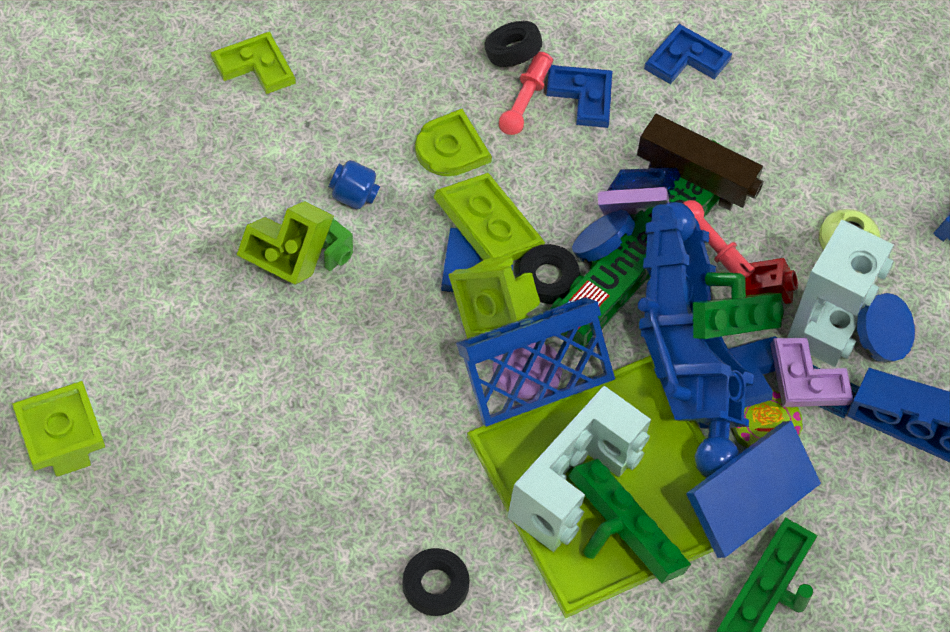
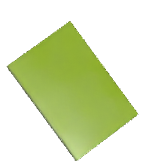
(488, 218)

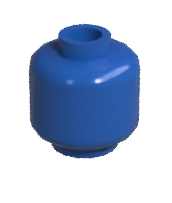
(354, 184)

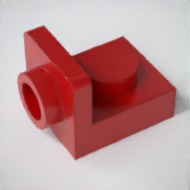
(772, 277)

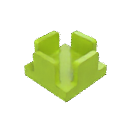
(492, 296)
(59, 428)

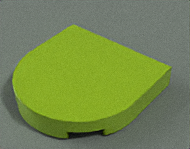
(451, 145)

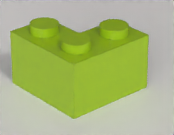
(287, 248)

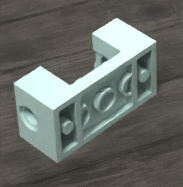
(839, 292)
(604, 430)

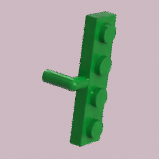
(737, 313)
(628, 520)
(770, 581)

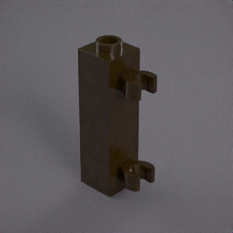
(701, 161)

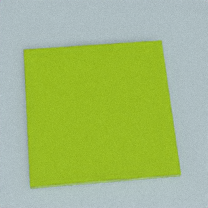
(655, 483)

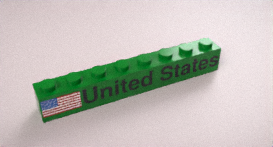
(621, 273)

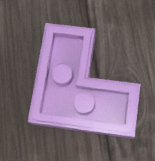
(631, 199)
(802, 384)

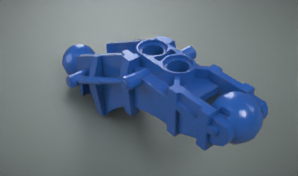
(696, 374)

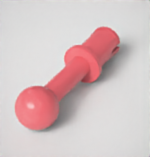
(512, 121)
(726, 254)

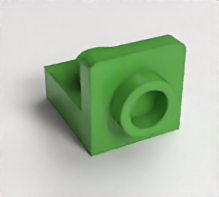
(337, 245)

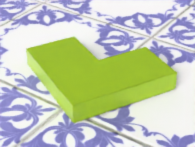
(257, 55)

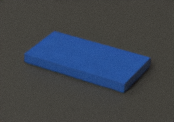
(753, 489)

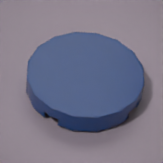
(603, 236)
(886, 328)

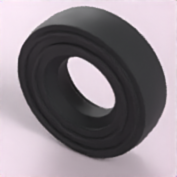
(513, 55)
(556, 256)
(435, 603)

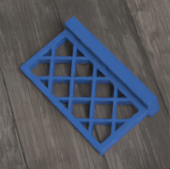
(529, 331)

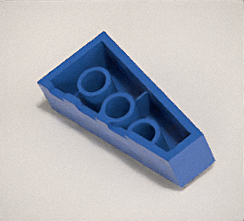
(905, 411)

